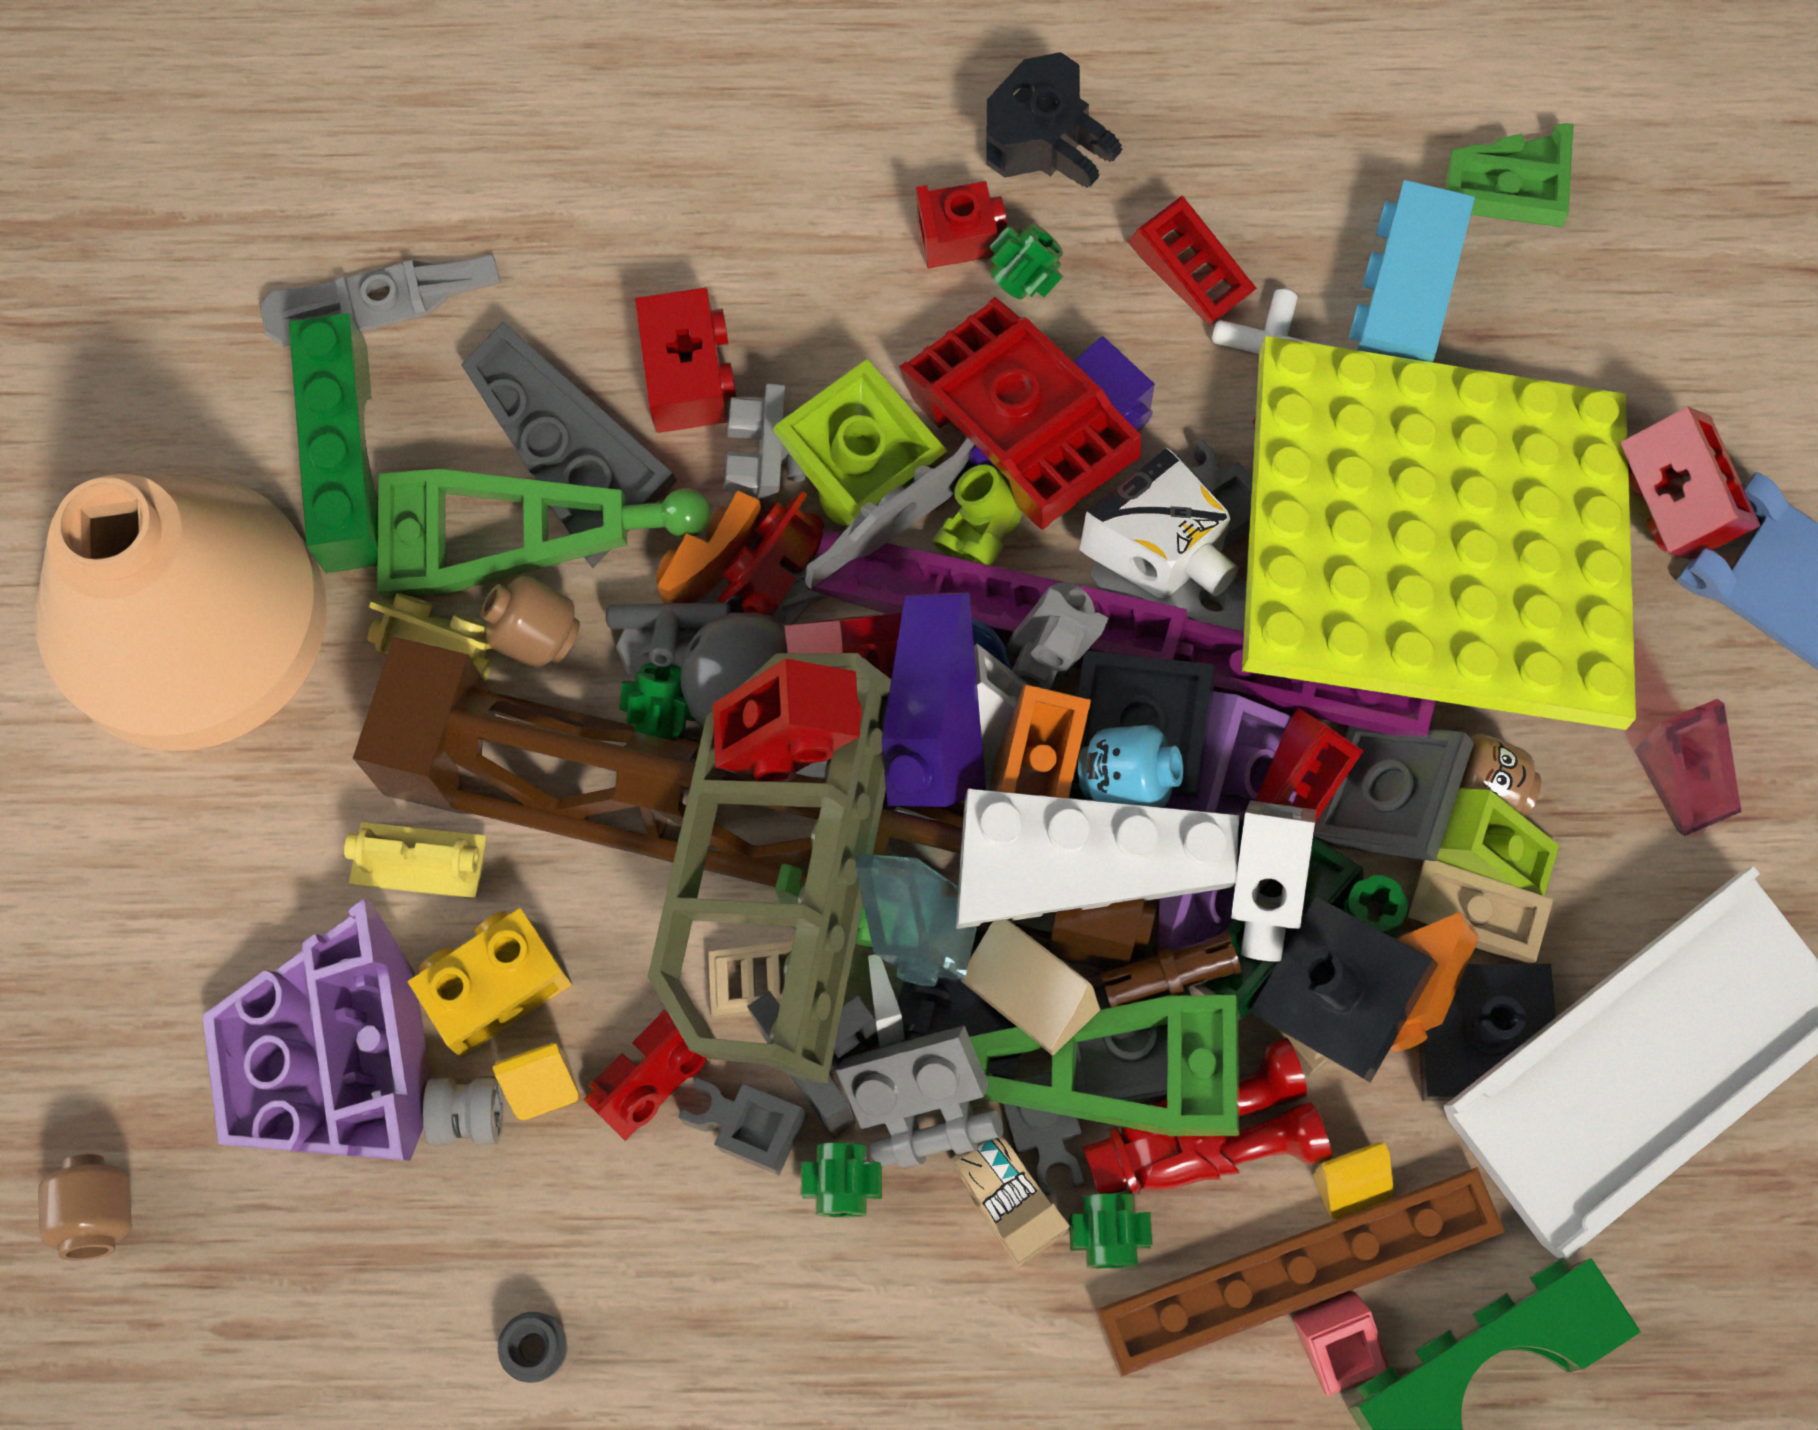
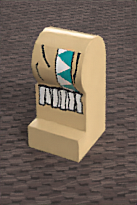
(1010, 1200)

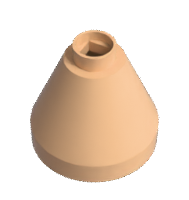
(177, 608)

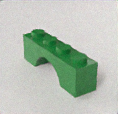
(335, 470)
(1566, 1319)

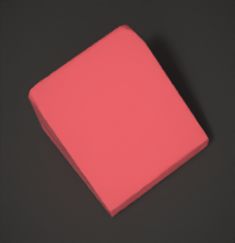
(1341, 1342)

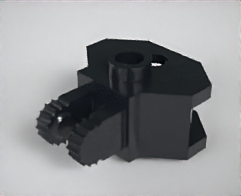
(1045, 123)

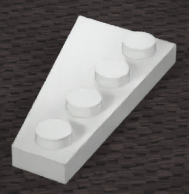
(1066, 854)

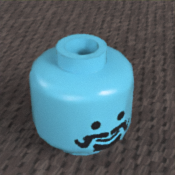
(1130, 766)

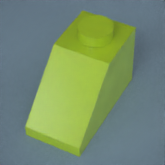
(1497, 842)

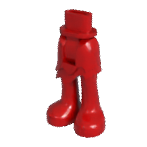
(1167, 1162)

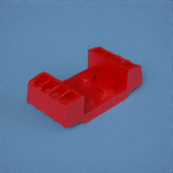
(1023, 409)

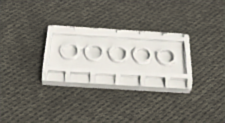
(1645, 1067)

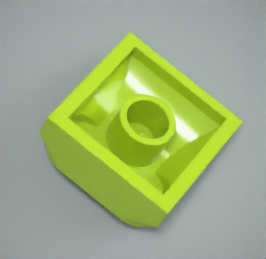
(858, 442)

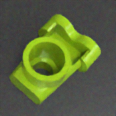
(983, 519)

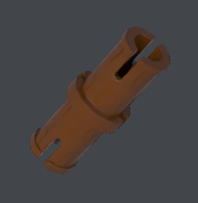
(1171, 971)

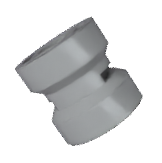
(462, 1111)

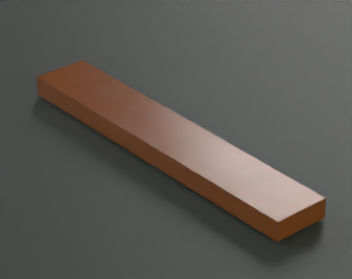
(1299, 1271)

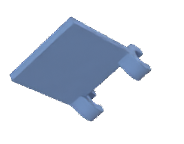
(1773, 576)

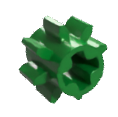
(1026, 261)
(655, 701)
(841, 1180)
(1110, 1231)

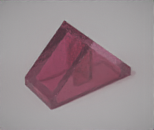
(1693, 767)

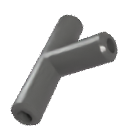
(666, 621)

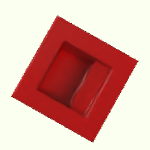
(958, 223)

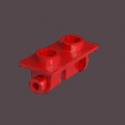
(784, 536)
(631, 1094)

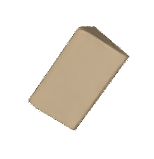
(1030, 986)

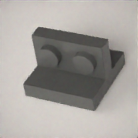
(854, 1036)

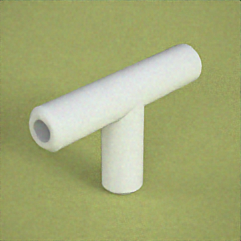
(1250, 338)

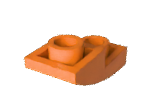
(700, 565)

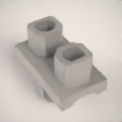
(760, 472)
(1055, 634)

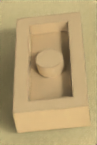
(1504, 916)

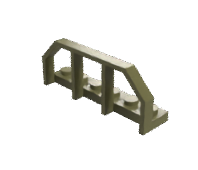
(827, 904)

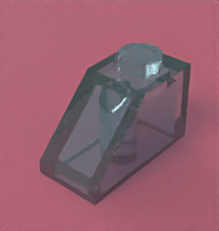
(913, 919)

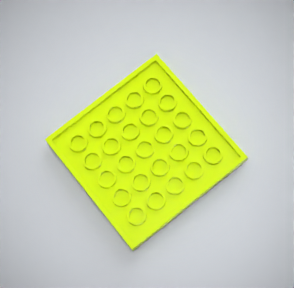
(1440, 534)

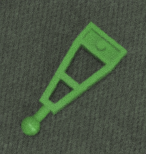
(415, 527)
(1200, 1068)

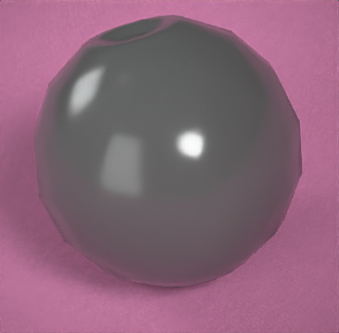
(725, 656)

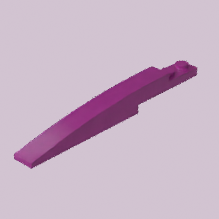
(1133, 628)

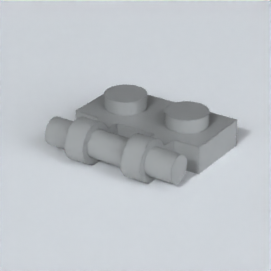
(914, 1079)

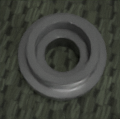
(512, 1340)

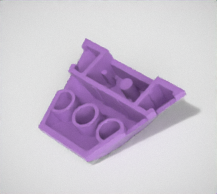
(323, 1049)

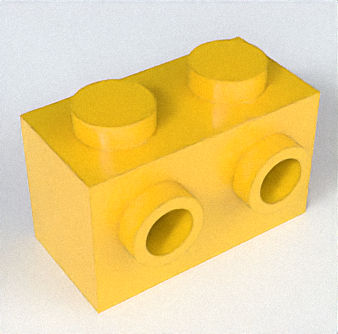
(488, 981)

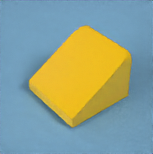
(537, 1081)
(1355, 1180)

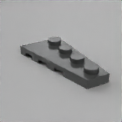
(561, 429)

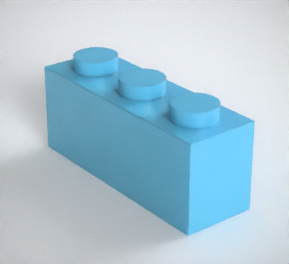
(1413, 273)

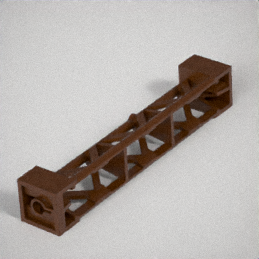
(438, 711)

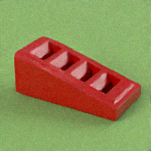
(1162, 259)
(1311, 753)

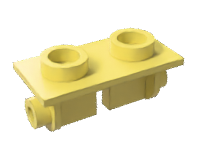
(411, 620)
(416, 859)

